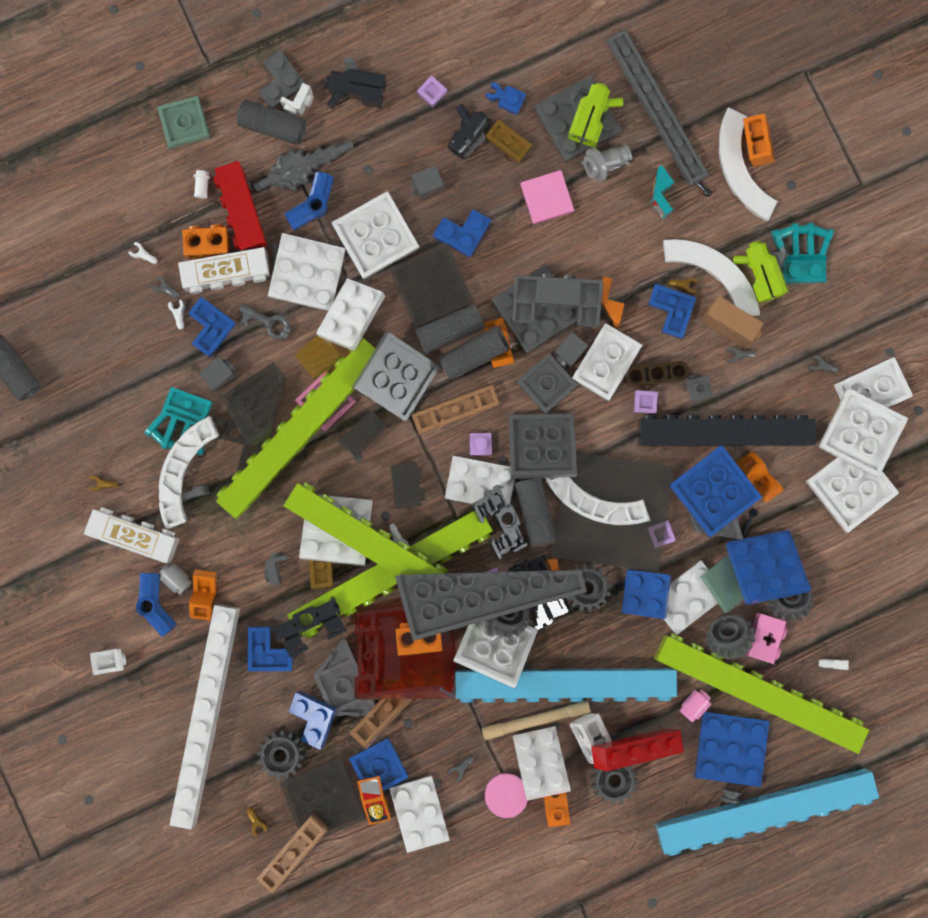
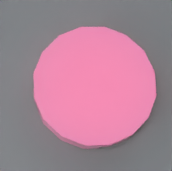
(505, 795)

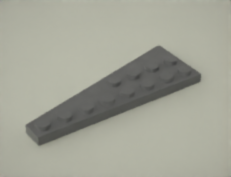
(460, 599)

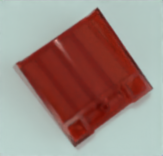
(391, 676)

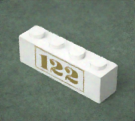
(224, 270)
(132, 536)

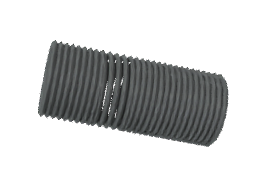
(272, 121)
(441, 331)
(478, 349)
(16, 373)
(535, 511)

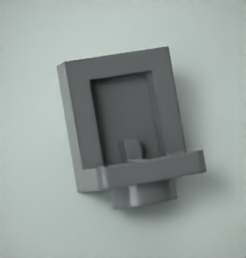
(698, 387)
(272, 572)

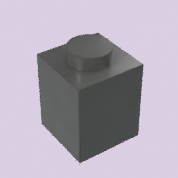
(427, 183)
(570, 350)
(218, 374)

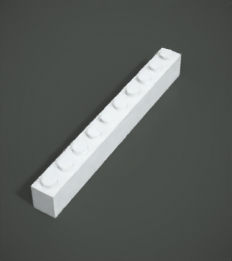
(204, 716)

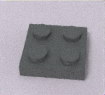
(547, 383)

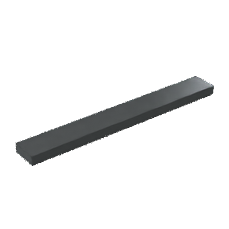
(657, 107)

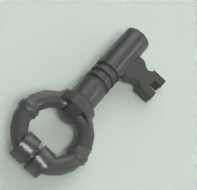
(267, 321)

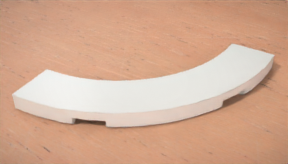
(735, 169)
(718, 266)
(175, 467)
(596, 508)

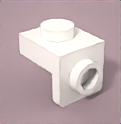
(303, 98)
(107, 661)

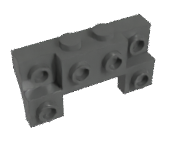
(557, 293)

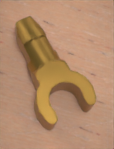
(683, 284)
(103, 484)
(255, 821)

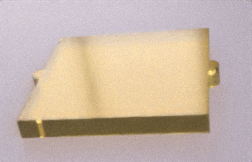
(317, 356)

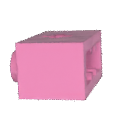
(771, 627)

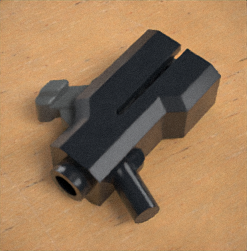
(356, 85)

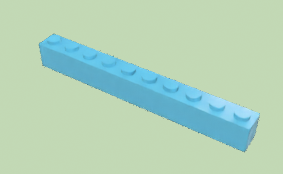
(571, 684)
(767, 811)

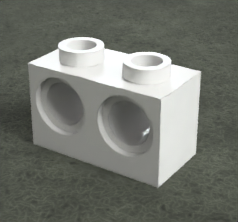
(589, 732)

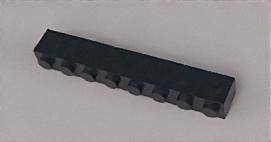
(726, 432)

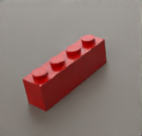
(240, 207)
(637, 749)

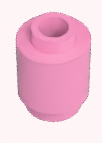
(695, 705)

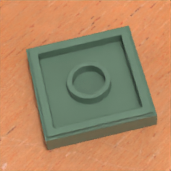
(183, 122)
(723, 584)

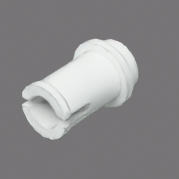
(201, 184)

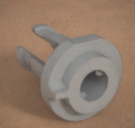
(599, 163)

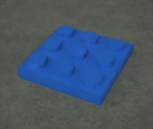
(715, 491)
(767, 567)
(731, 749)

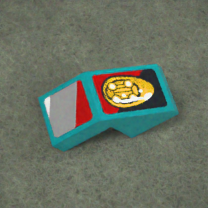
(661, 184)

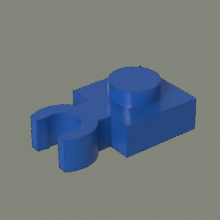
(509, 100)

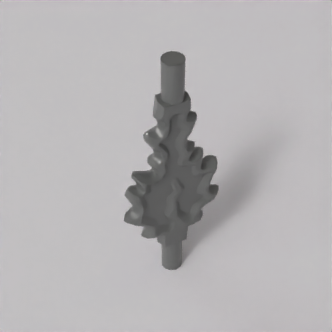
(295, 168)

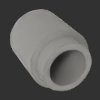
(175, 578)

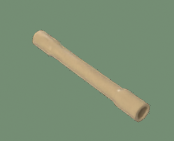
(501, 729)

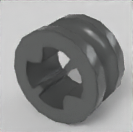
(731, 795)

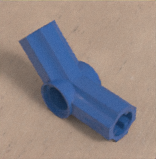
(320, 193)
(158, 617)

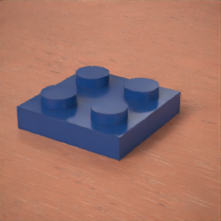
(646, 594)
(380, 761)

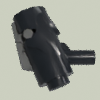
(470, 134)

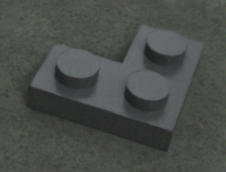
(286, 81)

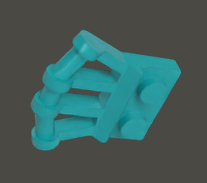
(804, 267)
(182, 407)

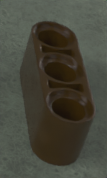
(666, 370)

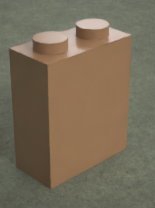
(732, 322)

